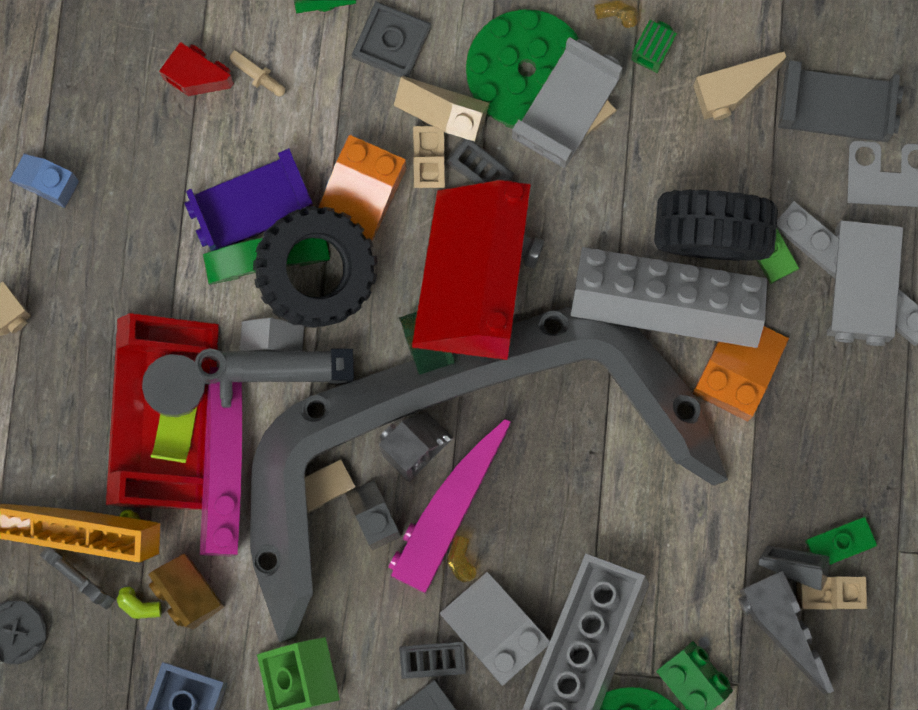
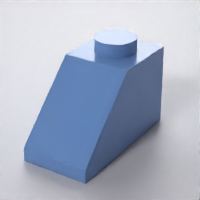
(45, 179)

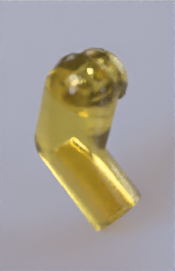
(619, 9)
(458, 562)

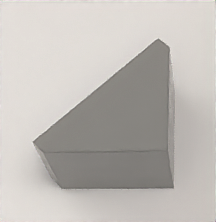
(271, 335)

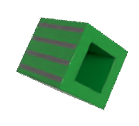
(654, 45)

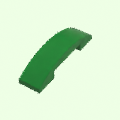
(237, 259)

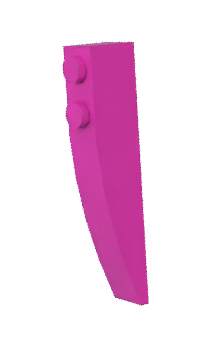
(222, 473)
(441, 519)

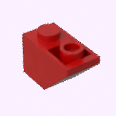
(193, 73)

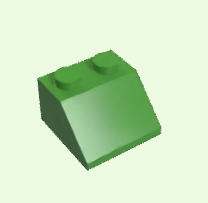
(298, 676)

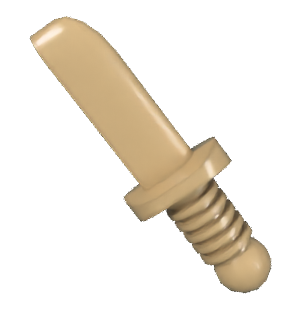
(260, 76)

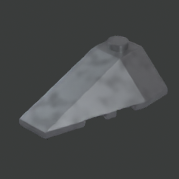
(775, 611)

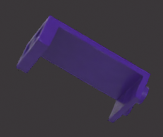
(248, 203)

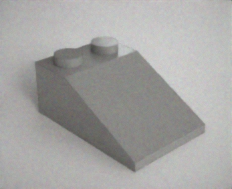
(495, 628)

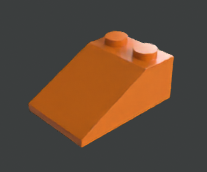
(364, 183)
(740, 374)

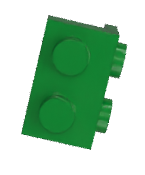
(695, 679)

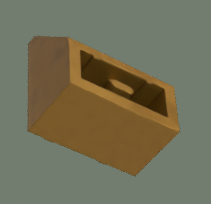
(185, 591)

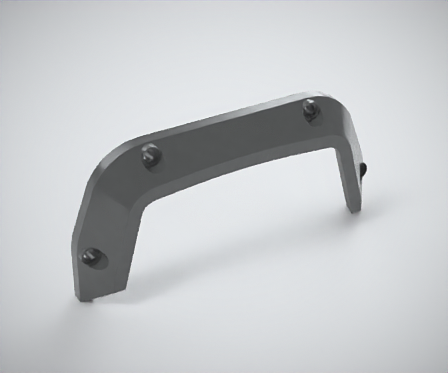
(368, 403)

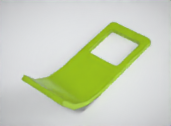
(174, 437)

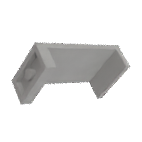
(568, 102)
(866, 282)

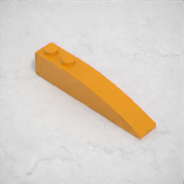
(81, 531)

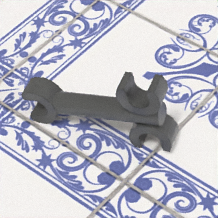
(85, 586)

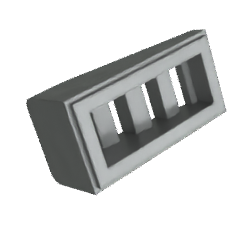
(476, 150)
(797, 565)
(419, 649)

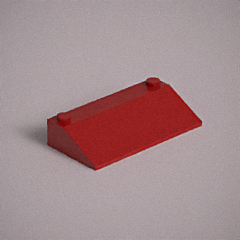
(472, 269)
(132, 474)

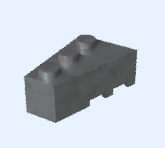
(413, 444)

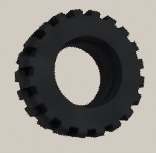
(716, 225)
(355, 256)

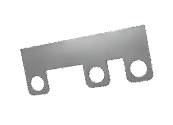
(874, 187)

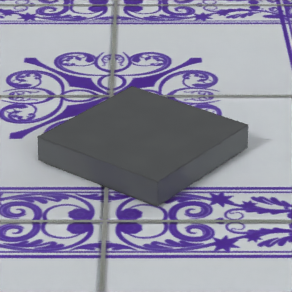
(391, 40)

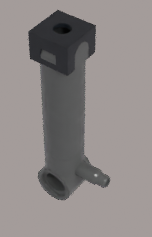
(274, 366)

